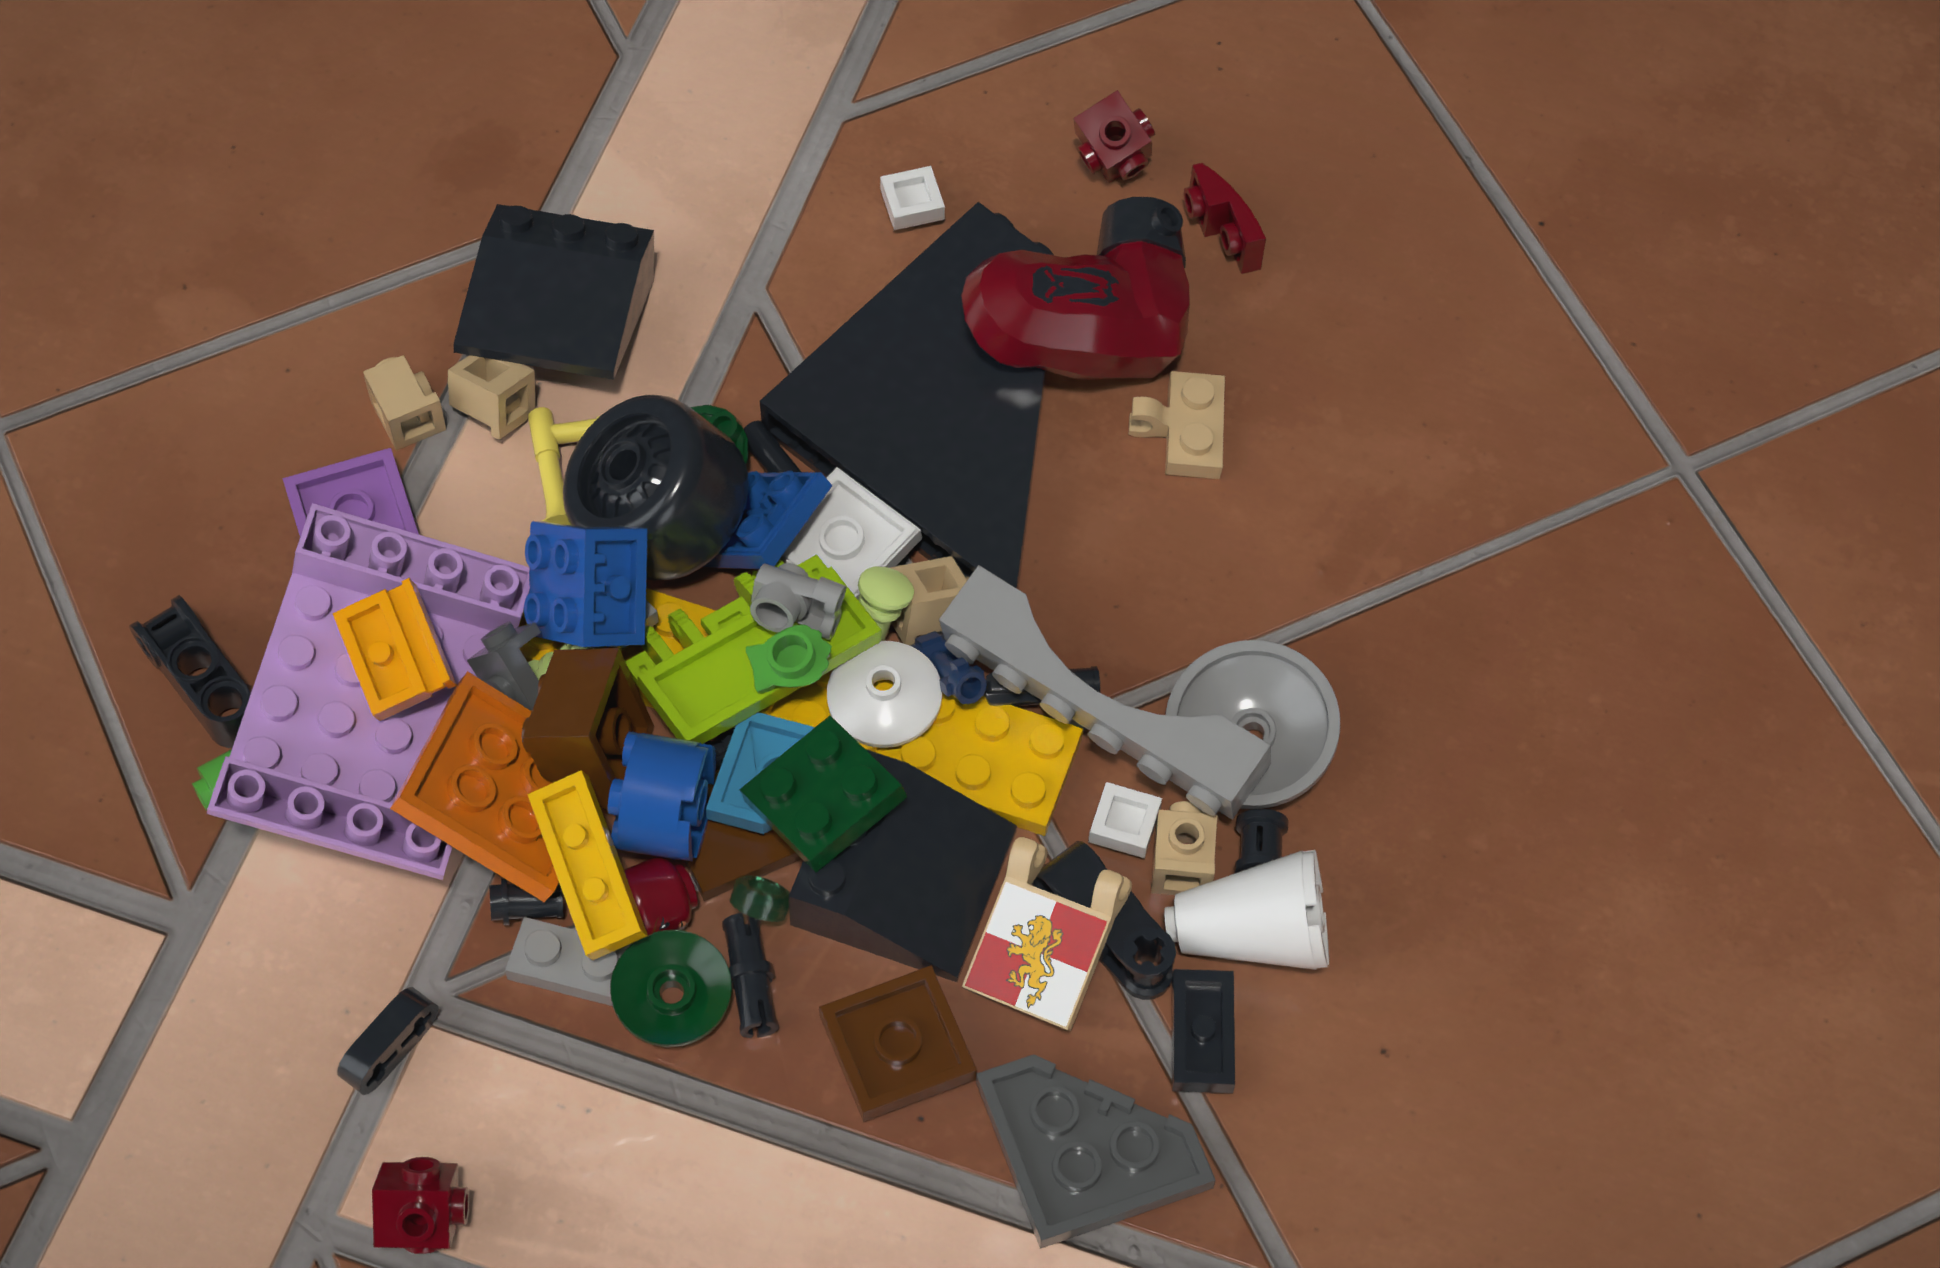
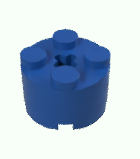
(662, 796)

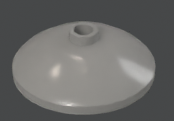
(1271, 692)

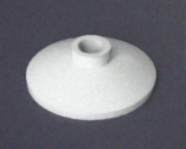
(890, 715)

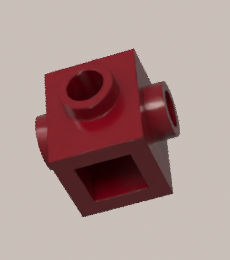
(1114, 138)
(418, 1205)

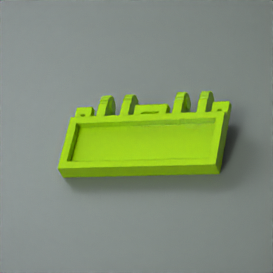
(712, 679)

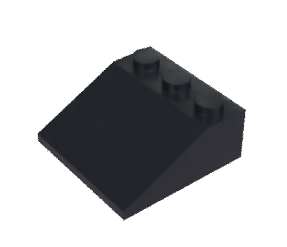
(556, 291)
(912, 880)

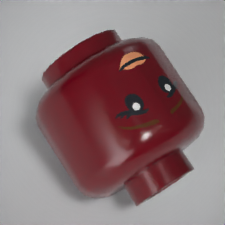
(662, 894)

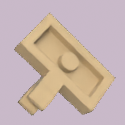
(1190, 423)

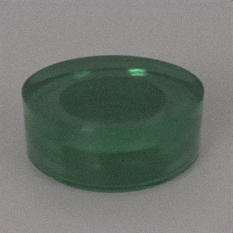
(760, 898)

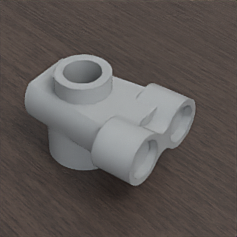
(790, 596)

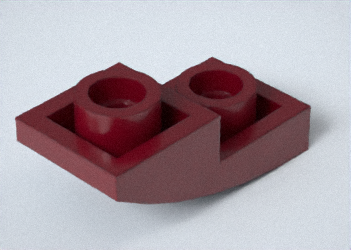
(1225, 213)

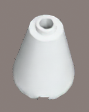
(1256, 915)

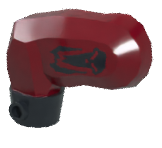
(1086, 312)

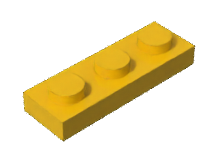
(587, 865)

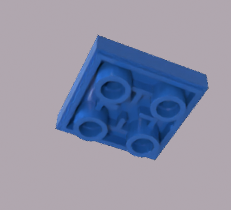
(772, 517)

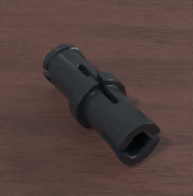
(750, 976)

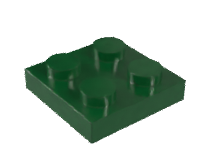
(823, 793)

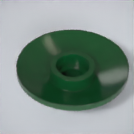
(664, 962)

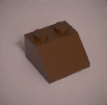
(584, 716)

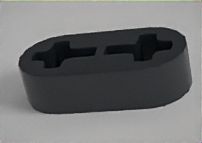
(387, 1040)

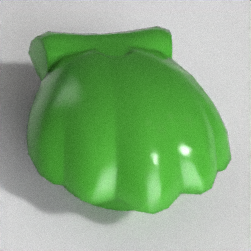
(789, 659)

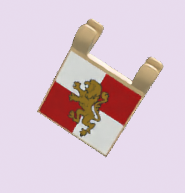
(1040, 945)

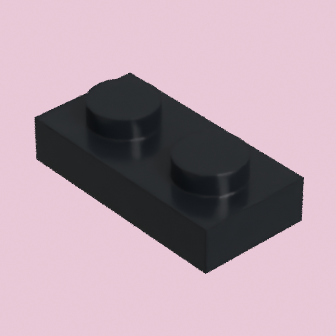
(1203, 1031)

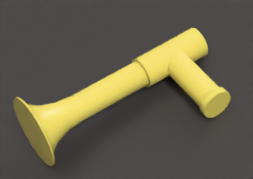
(545, 440)

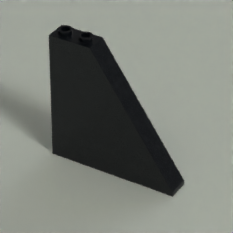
(923, 409)

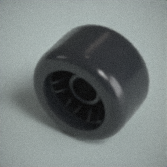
(661, 471)

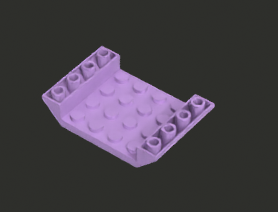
(308, 745)

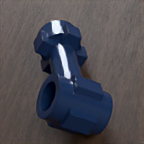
(956, 674)

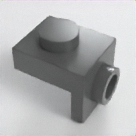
(504, 665)

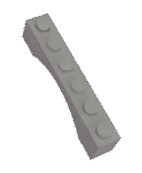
(1201, 754)

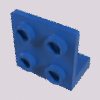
(587, 584)

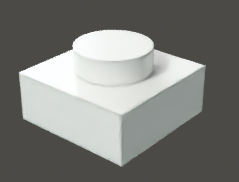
(912, 198)
(1125, 820)

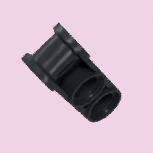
(179, 646)
(1133, 933)

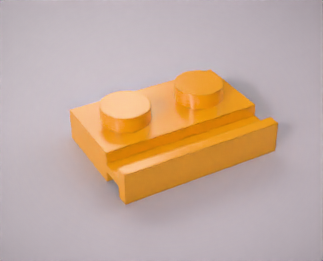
(394, 649)

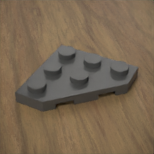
(1086, 1150)

